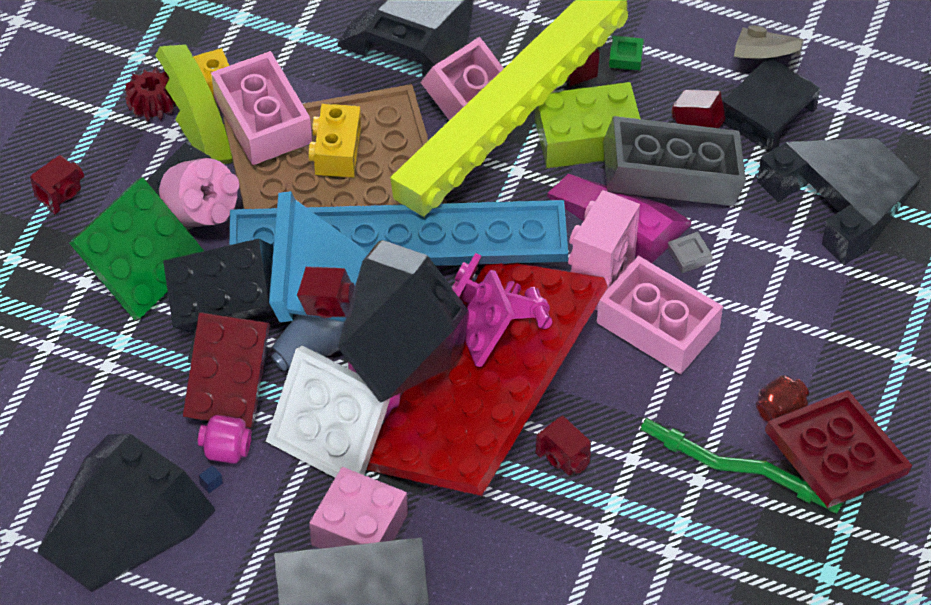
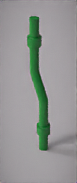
(676, 440)

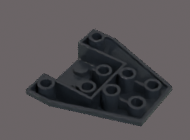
(414, 27)
(401, 321)

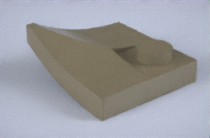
(758, 43)

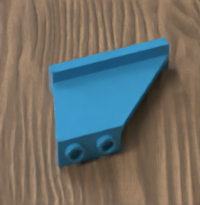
(305, 241)

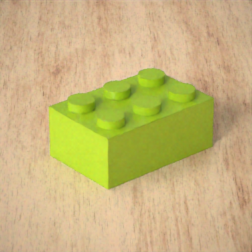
(576, 122)

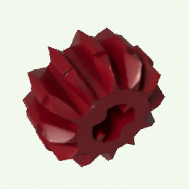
(148, 95)

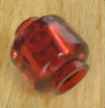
(781, 397)

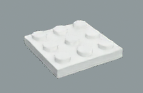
(326, 415)

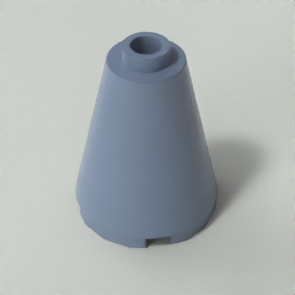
(311, 332)

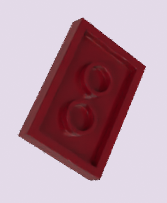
(226, 368)

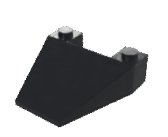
(854, 176)

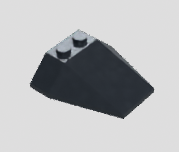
(122, 512)

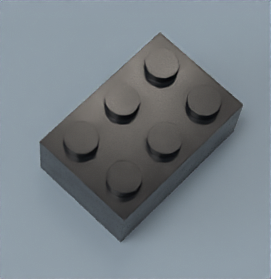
(220, 282)

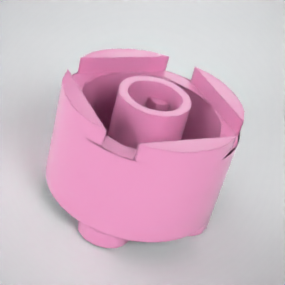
(199, 192)

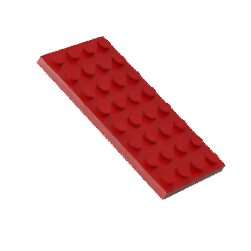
(468, 417)

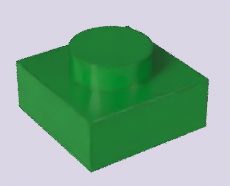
(626, 53)

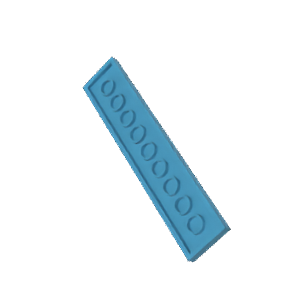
(446, 234)

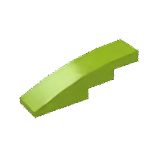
(198, 110)

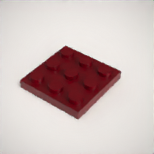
(838, 448)

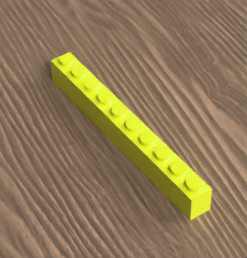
(505, 103)

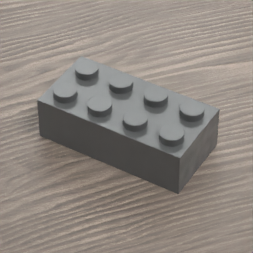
(673, 161)

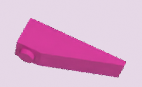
(656, 221)

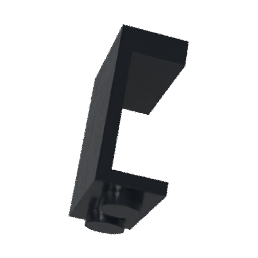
(768, 103)

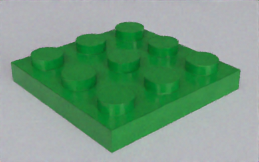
(129, 246)

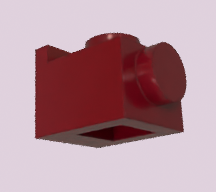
(56, 182)
(564, 446)

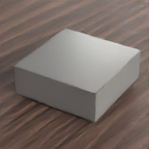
(689, 252)

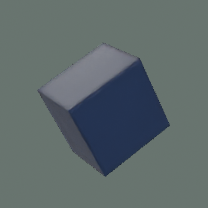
(210, 479)

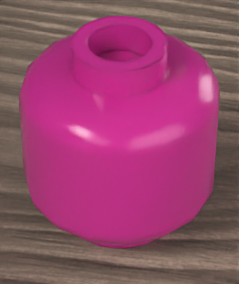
(225, 439)

